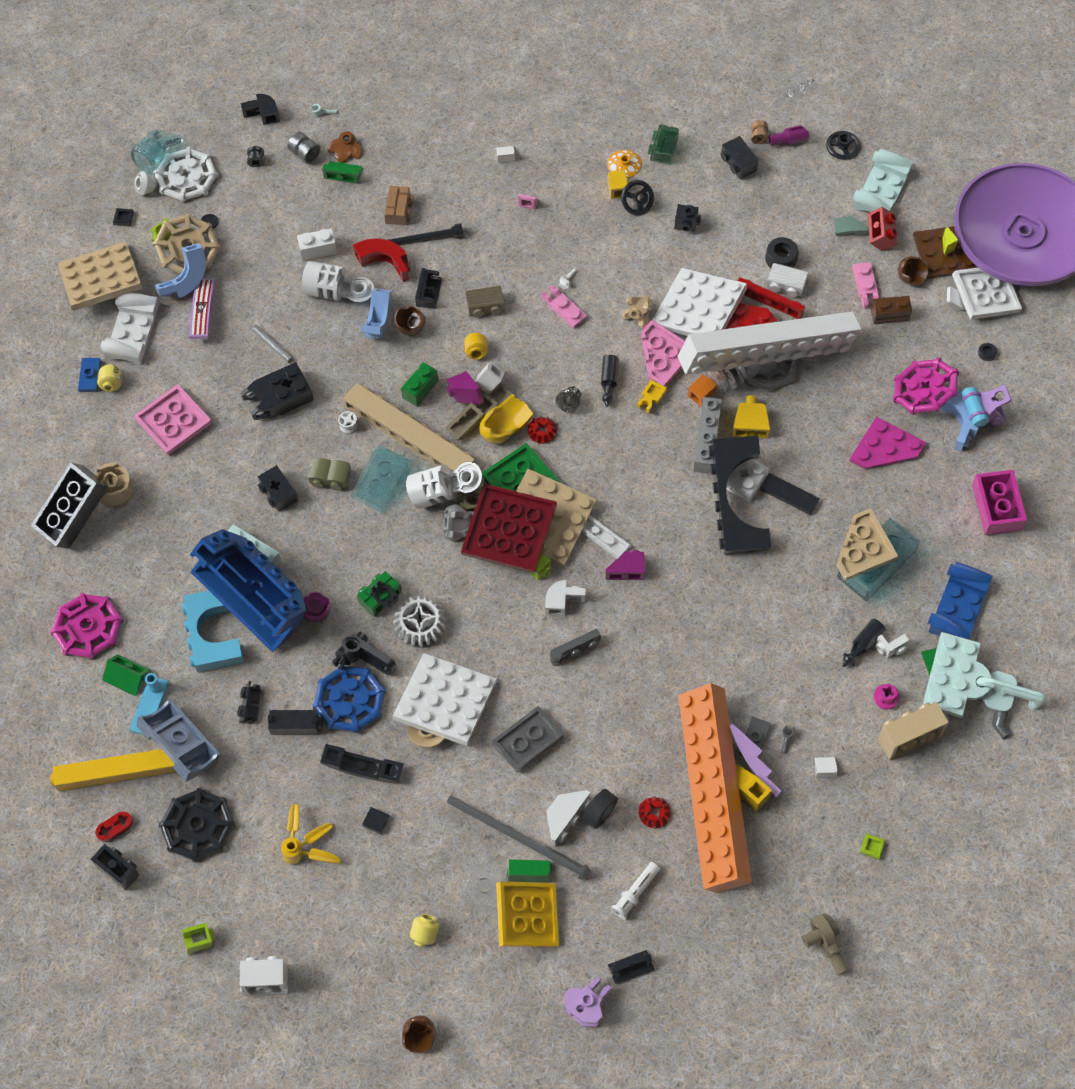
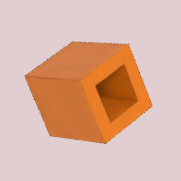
(702, 387)

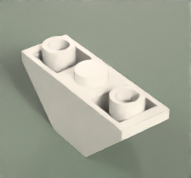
(565, 813)

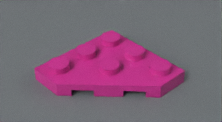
(885, 446)

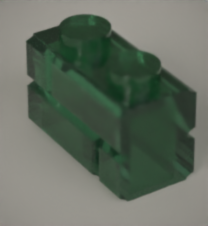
(664, 144)

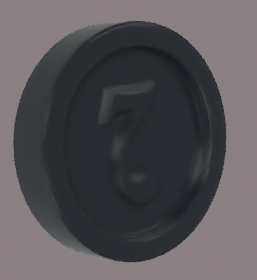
(210, 218)

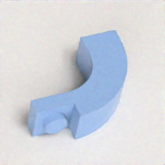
(190, 276)
(378, 314)
(958, 409)

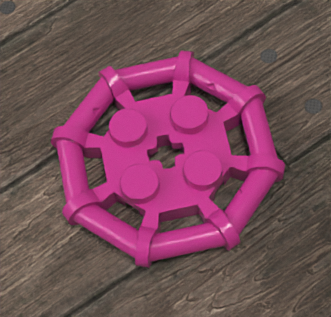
(926, 377)
(94, 632)

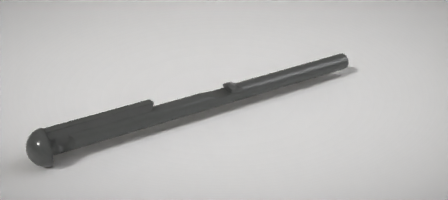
(583, 871)

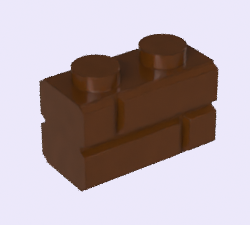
(891, 309)

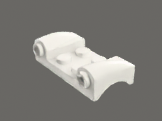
(131, 328)

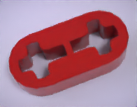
(116, 830)

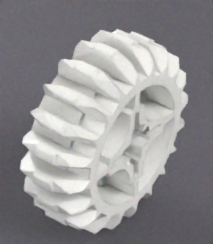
(420, 636)

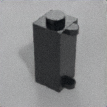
(294, 722)

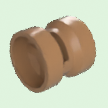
(759, 132)

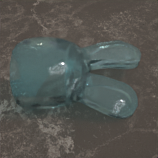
(153, 149)

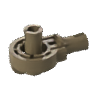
(828, 935)

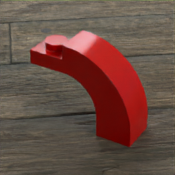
(382, 250)

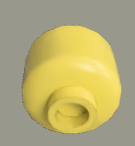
(109, 377)
(424, 930)

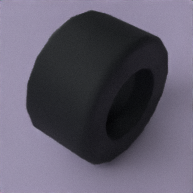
(782, 244)

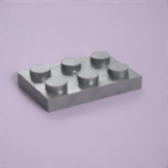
(527, 739)

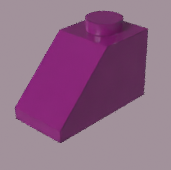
(464, 389)
(627, 567)

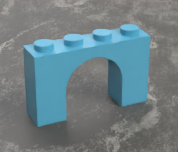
(206, 654)

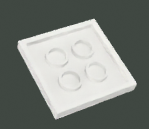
(985, 294)

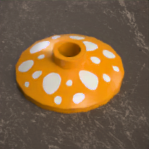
(631, 166)

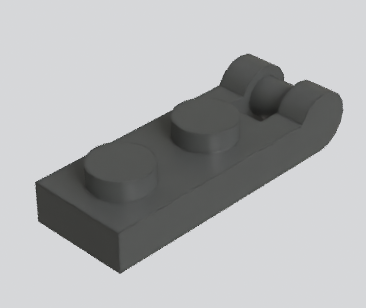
(575, 646)

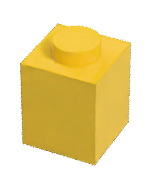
(616, 183)

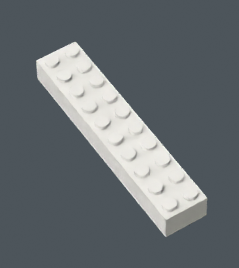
(768, 342)

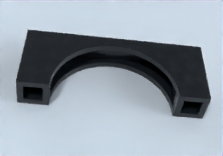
(735, 534)

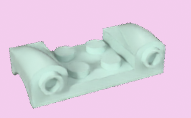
(884, 182)

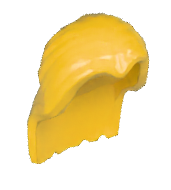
(505, 420)

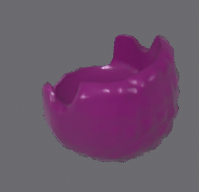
(316, 606)

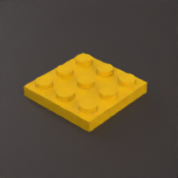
(527, 914)

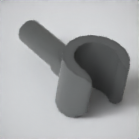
(787, 738)

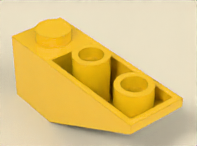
(752, 789)

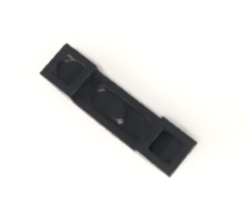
(360, 765)

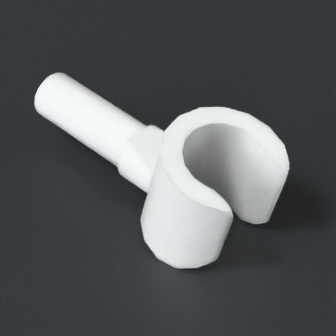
(564, 281)

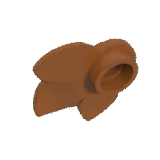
(345, 149)

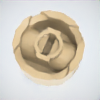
(119, 482)

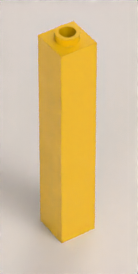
(111, 770)

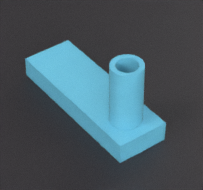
(150, 700)

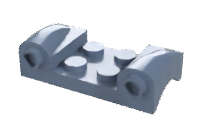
(179, 740)

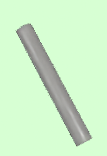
(270, 342)

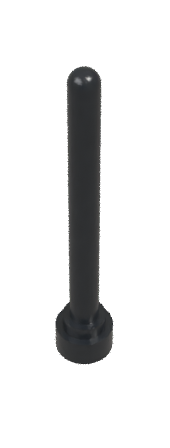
(455, 230)

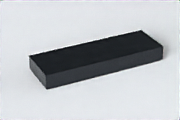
(789, 494)

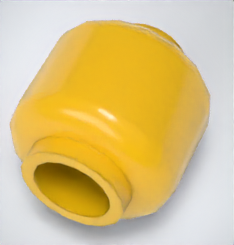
(476, 346)

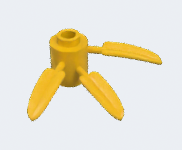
(292, 847)

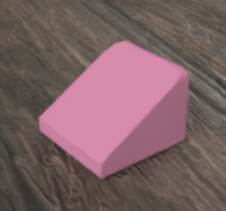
(527, 201)

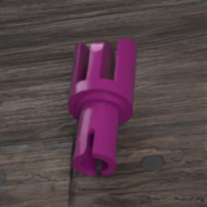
(790, 136)

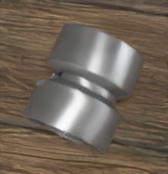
(303, 147)

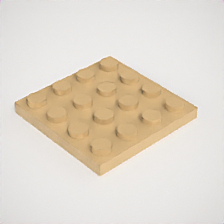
(99, 276)
(569, 517)

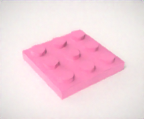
(172, 419)

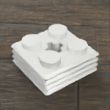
(750, 484)

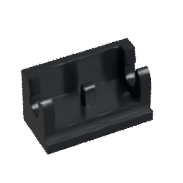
(428, 289)

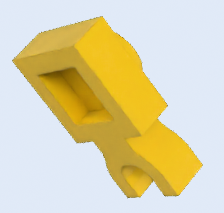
(651, 394)

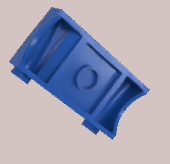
(960, 601)

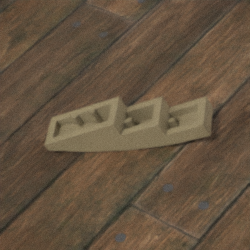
(473, 414)

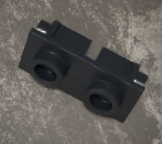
(250, 695)
(631, 966)

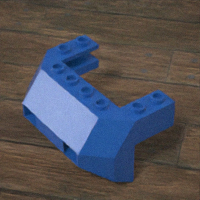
(249, 586)

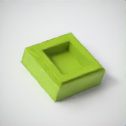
(872, 846)

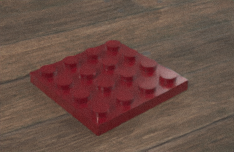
(509, 528)

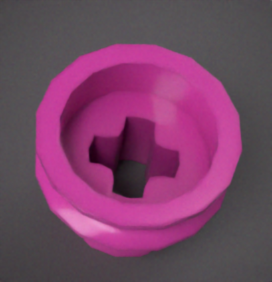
(890, 701)

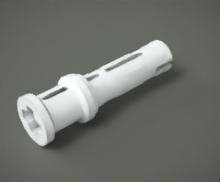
(628, 897)

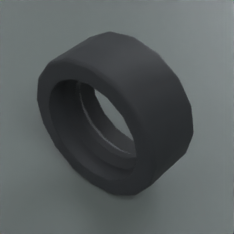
(600, 808)

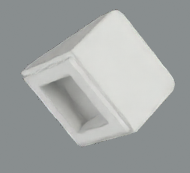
(505, 154)
(954, 299)
(825, 767)

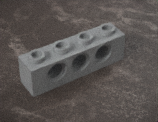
(707, 432)

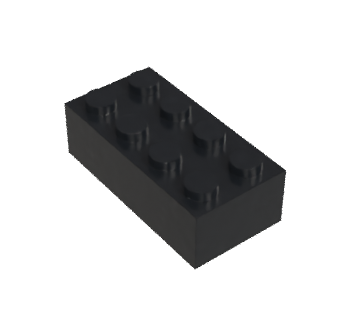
(69, 505)

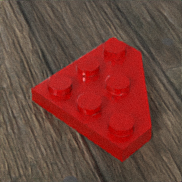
(750, 315)

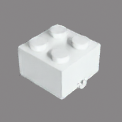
(263, 976)

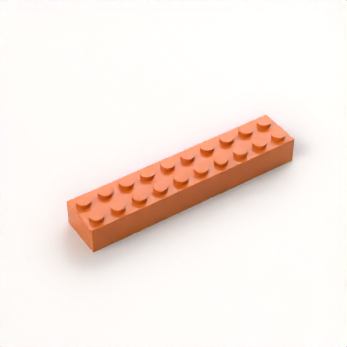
(714, 789)

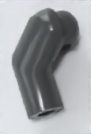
(998, 723)

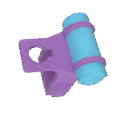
(985, 406)

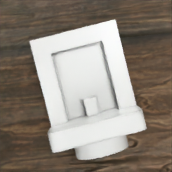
(897, 646)

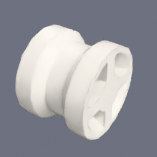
(346, 418)

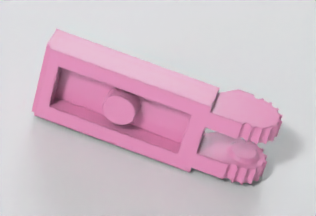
(865, 282)
(564, 307)

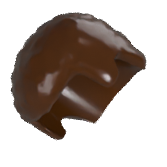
(913, 270)
(409, 320)
(418, 1034)

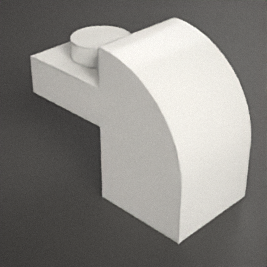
(559, 594)

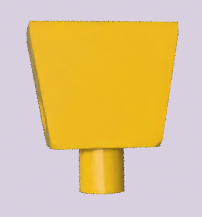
(751, 419)

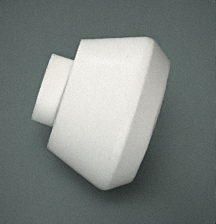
(144, 183)

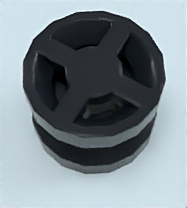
(255, 156)

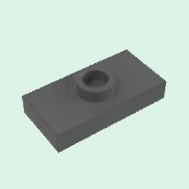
(757, 731)

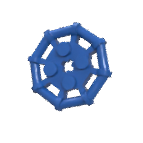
(346, 709)

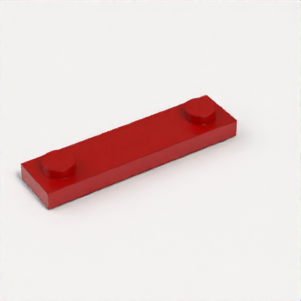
(773, 300)

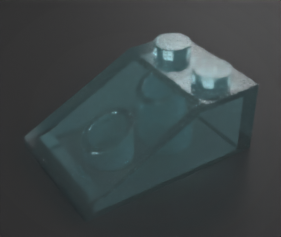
(381, 478)

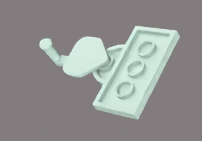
(960, 678)

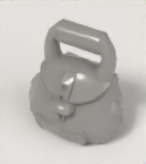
(456, 522)

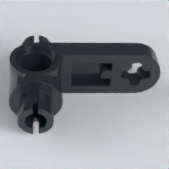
(362, 651)

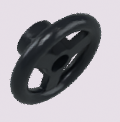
(843, 141)
(639, 203)

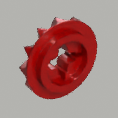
(540, 436)
(653, 821)

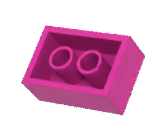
(999, 502)

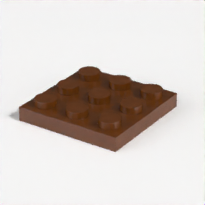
(930, 249)

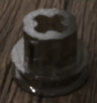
(564, 396)

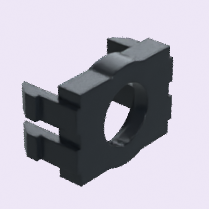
(381, 587)

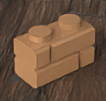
(398, 204)

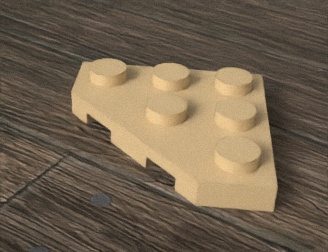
(864, 546)

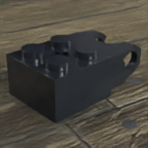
(279, 392)

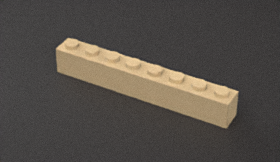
(404, 428)

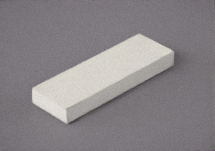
(605, 538)

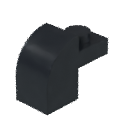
(263, 106)

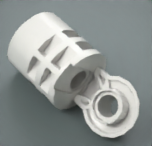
(331, 283)
(442, 484)

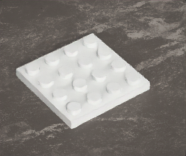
(699, 303)
(444, 699)

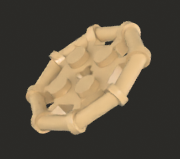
(184, 234)

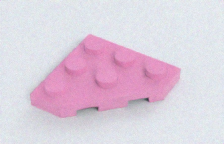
(661, 352)

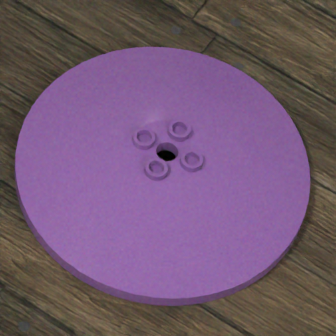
(1014, 200)

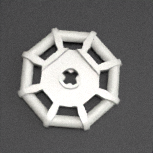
(180, 167)

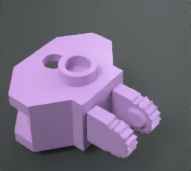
(588, 1001)

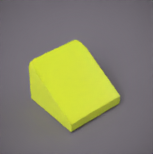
(949, 241)

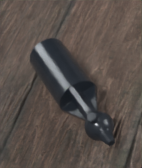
(609, 377)
(864, 641)

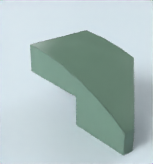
(849, 225)

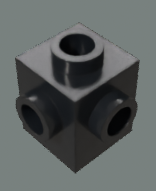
(687, 218)

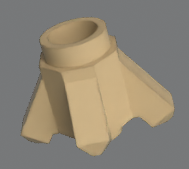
(638, 309)

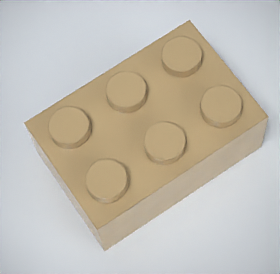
(912, 730)

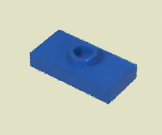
(89, 374)

